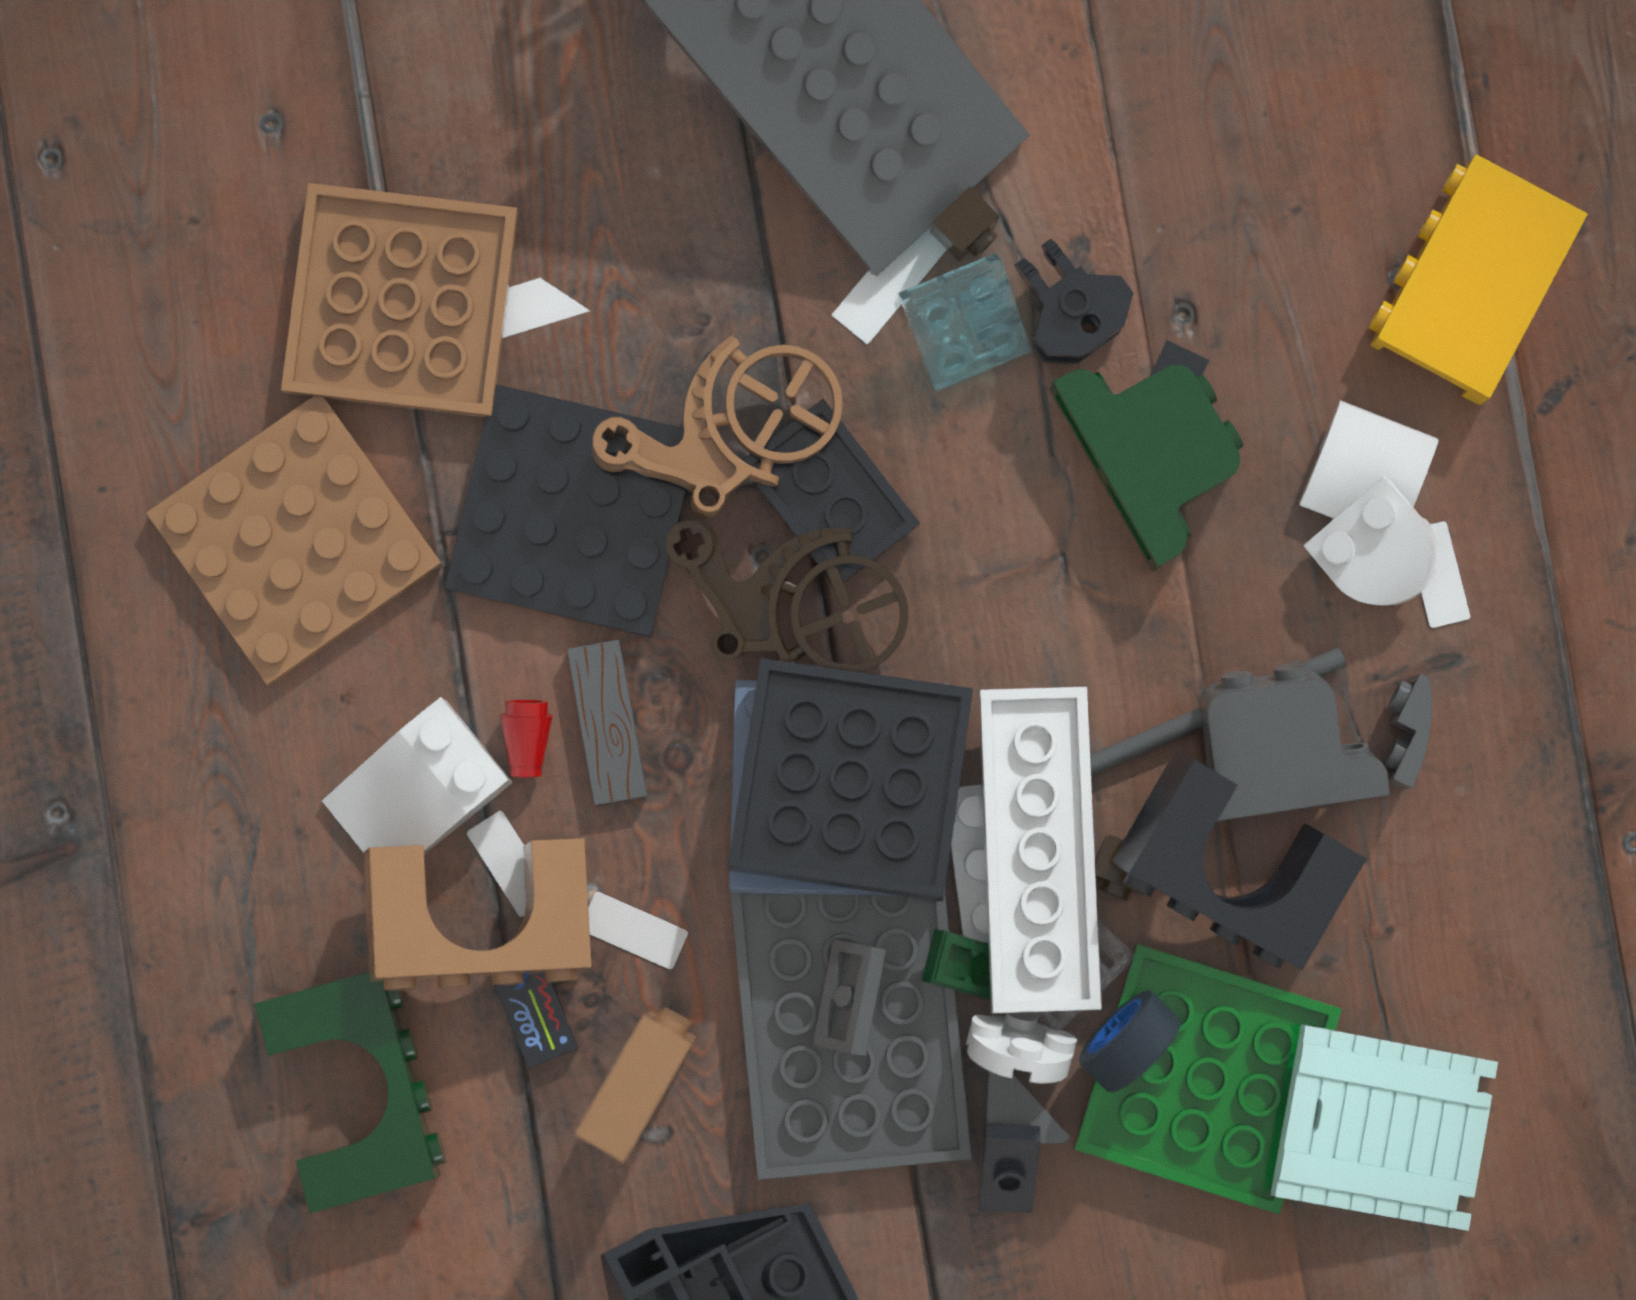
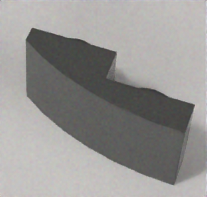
(1412, 715)

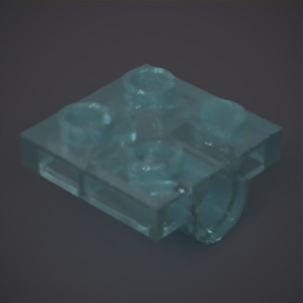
(965, 321)

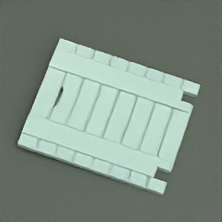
(1390, 1130)

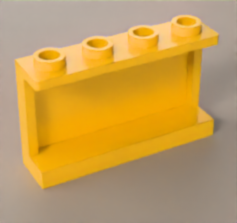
(1477, 276)

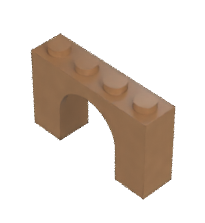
(409, 946)
(637, 1083)

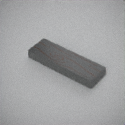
(607, 722)

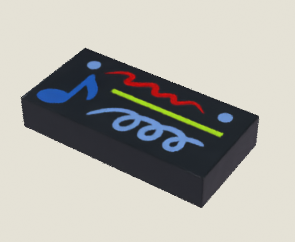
(537, 1019)

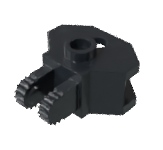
(1069, 303)

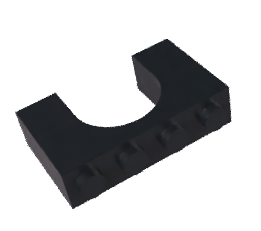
(1167, 855)

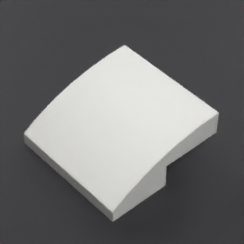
(1359, 453)

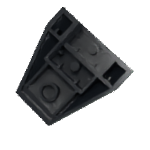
(730, 1258)

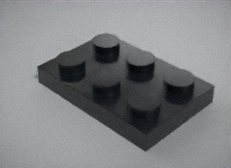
(835, 490)

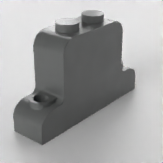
(1283, 743)

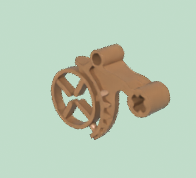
(702, 458)

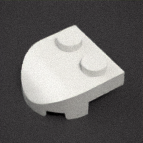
(1377, 548)

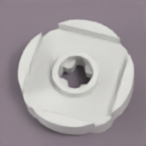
(1020, 1044)

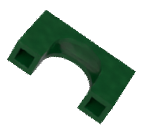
(400, 1147)

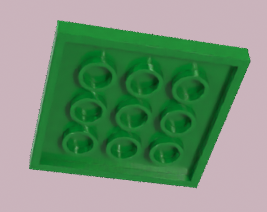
(1219, 1090)

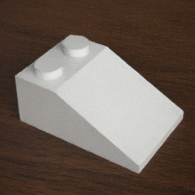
(418, 784)

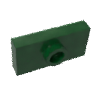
(958, 964)

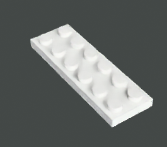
(1039, 850)

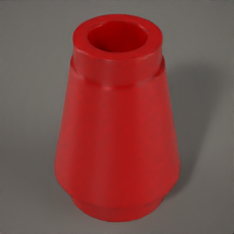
(526, 735)

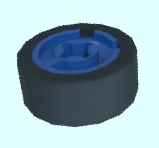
(1129, 1041)

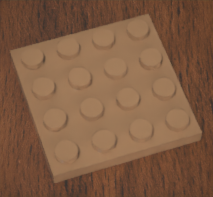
(400, 300)
(294, 539)

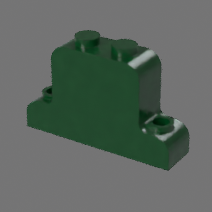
(1152, 449)

